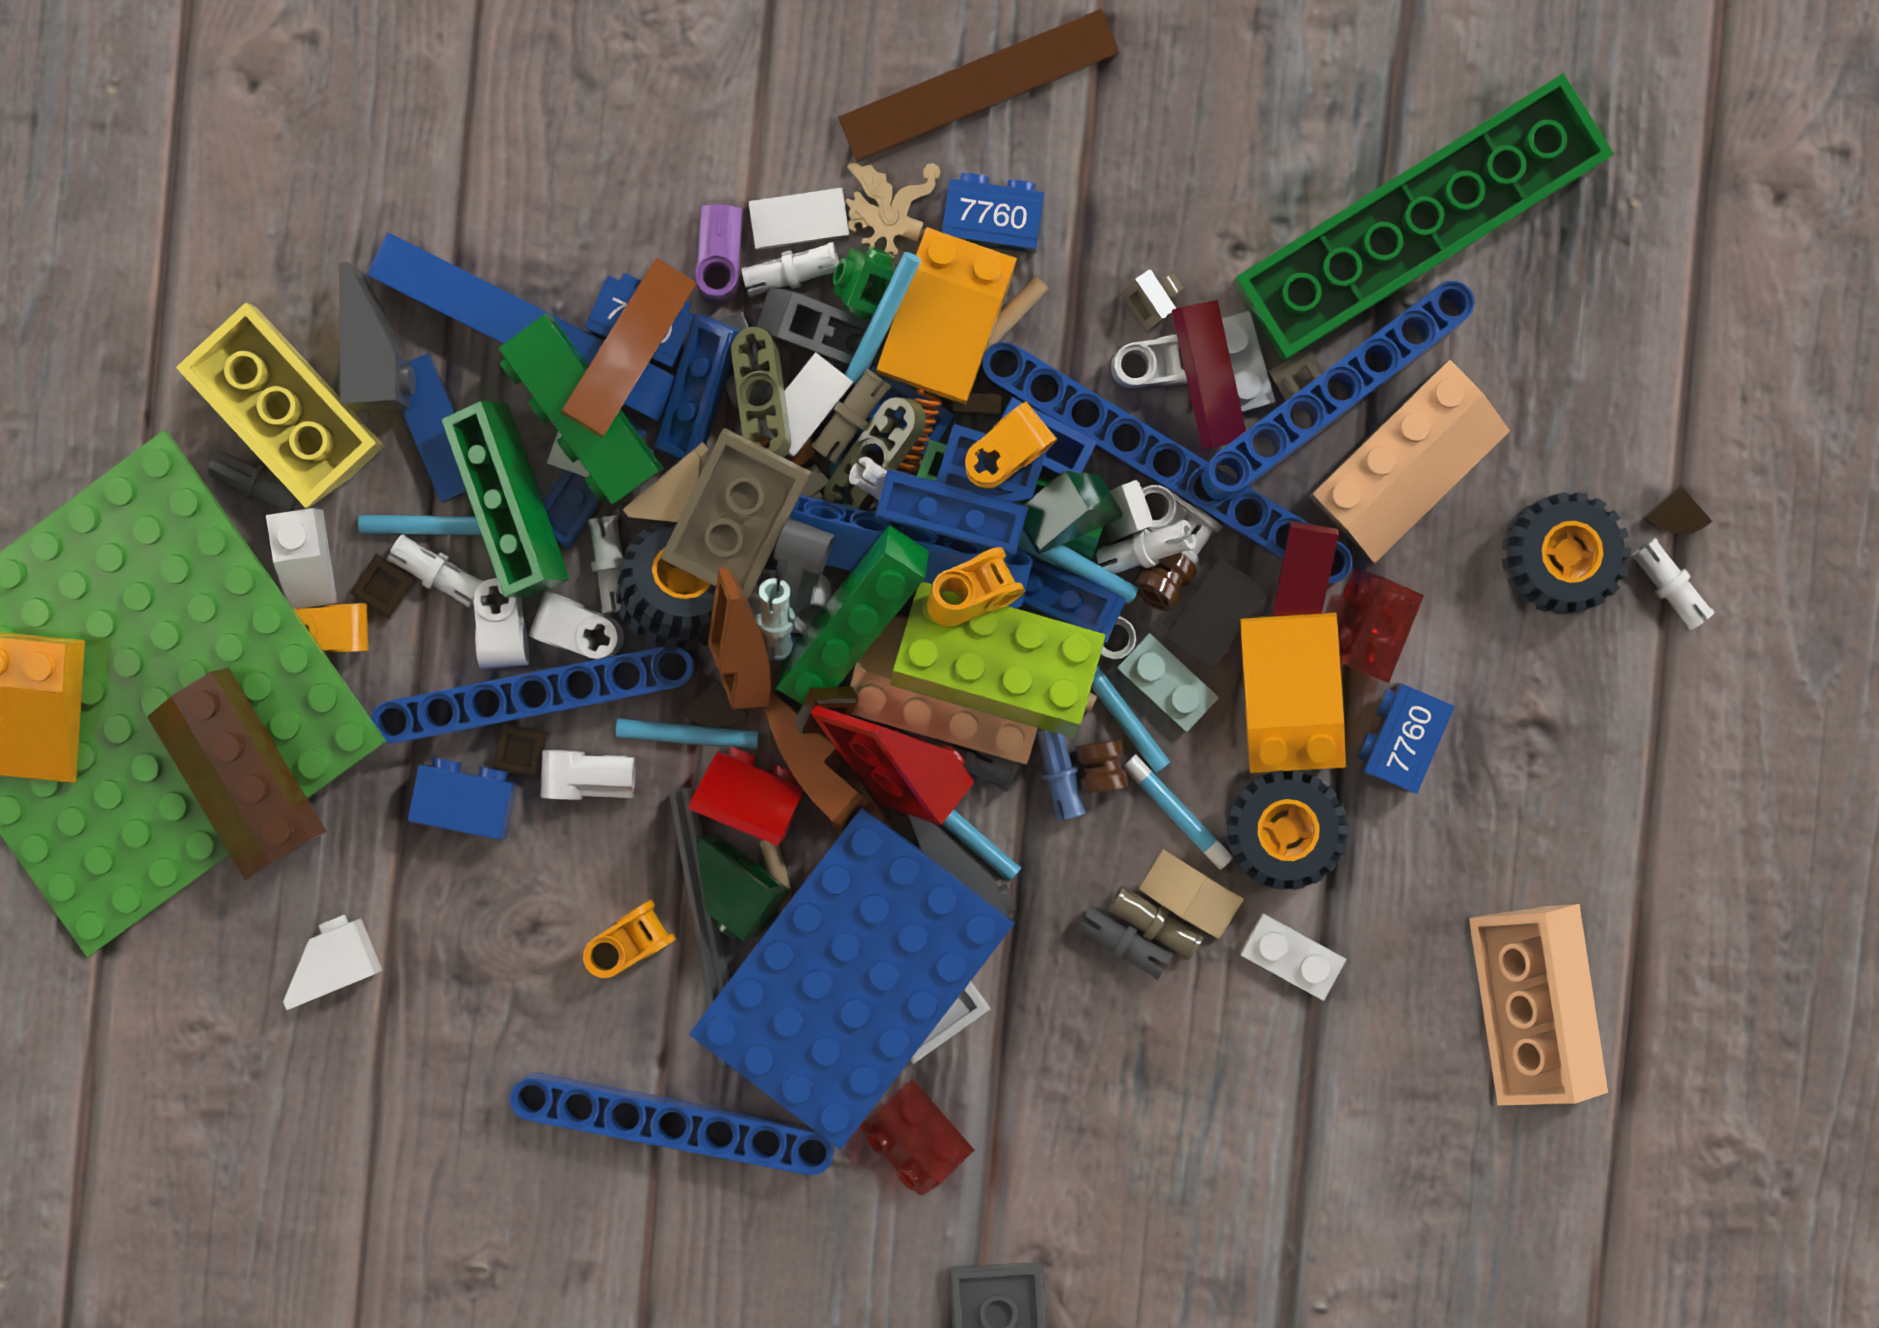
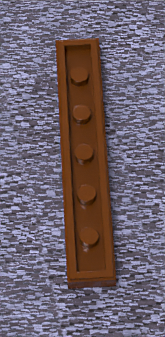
(979, 85)

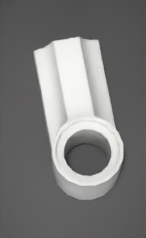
(576, 775)

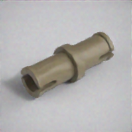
(850, 415)
(1155, 922)

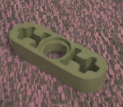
(748, 378)
(882, 422)

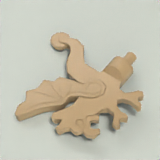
(891, 216)

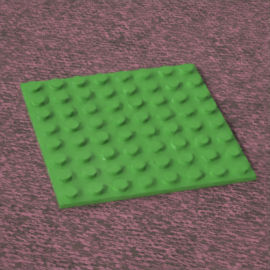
(161, 598)

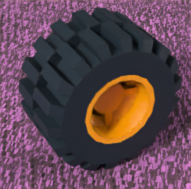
(1566, 553)
(662, 598)
(1286, 829)

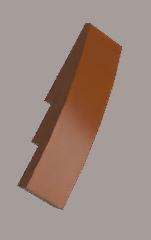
(628, 348)

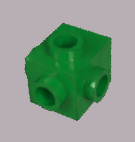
(852, 281)

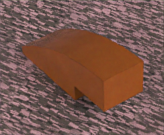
(738, 646)
(814, 764)

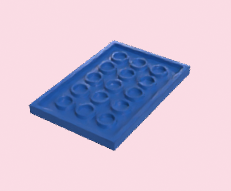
(851, 978)

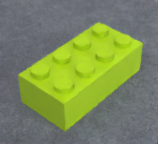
(1001, 664)

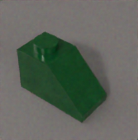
(737, 889)

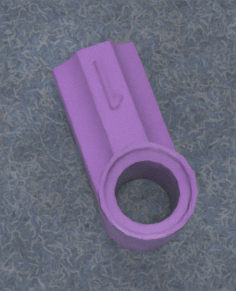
(719, 249)

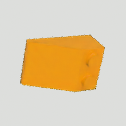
(947, 316)
(1293, 693)
(40, 706)

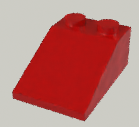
(897, 767)
(748, 795)

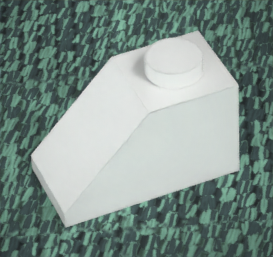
(302, 557)
(332, 961)

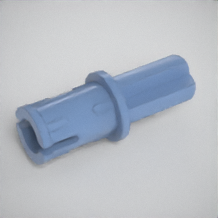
(1060, 775)

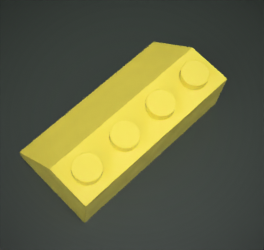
(279, 406)

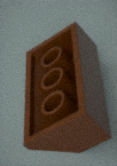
(236, 772)

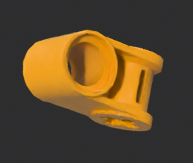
(1014, 441)
(982, 585)
(338, 626)
(629, 940)

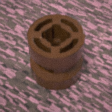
(1161, 583)
(1104, 777)

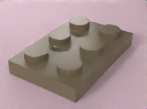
(735, 512)

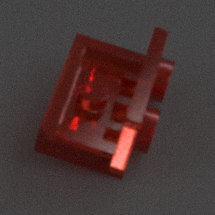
(1375, 623)
(916, 1139)

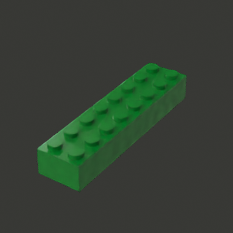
(1422, 217)

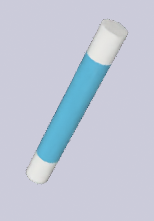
(1177, 812)

